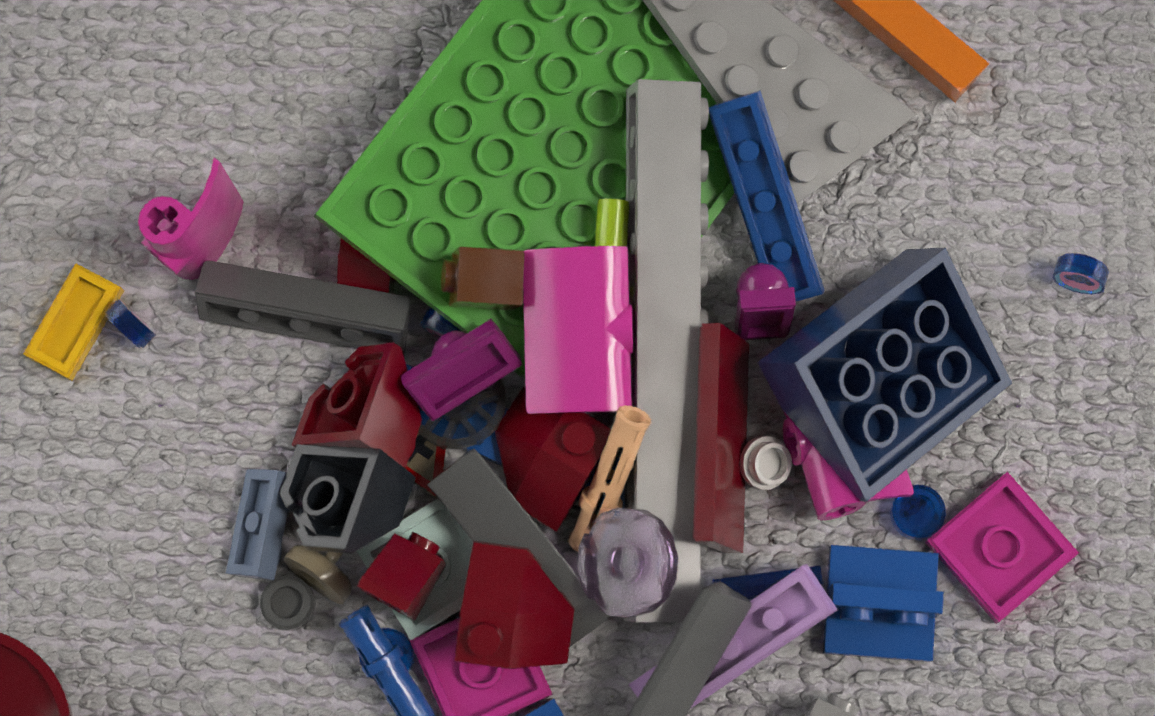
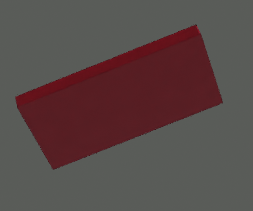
(720, 439)

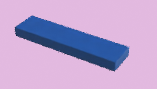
(765, 191)

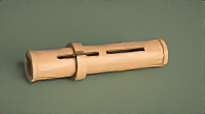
(626, 433)

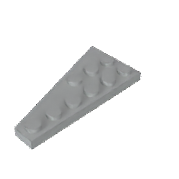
(815, 99)

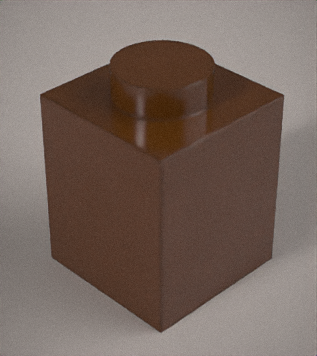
(484, 278)

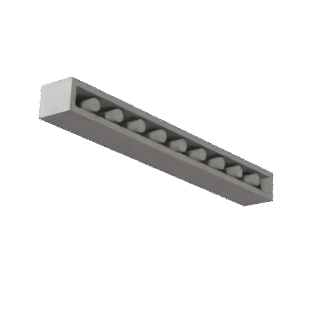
(667, 315)

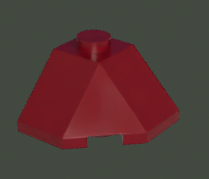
(365, 406)
(548, 458)
(512, 611)

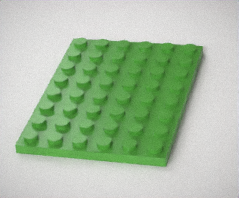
(510, 144)

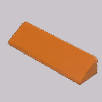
(920, 42)

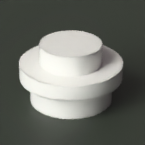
(765, 462)

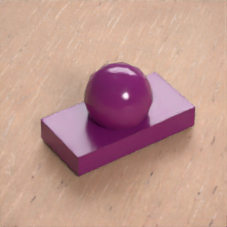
(764, 303)
(460, 368)

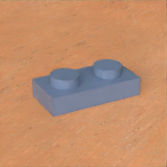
(258, 526)

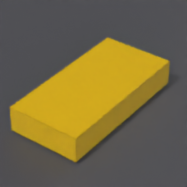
(73, 322)

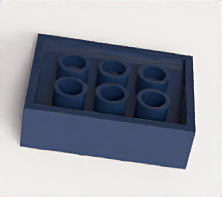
(888, 370)

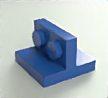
(883, 603)

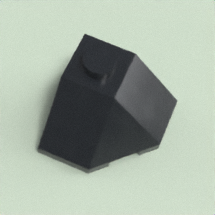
(344, 496)

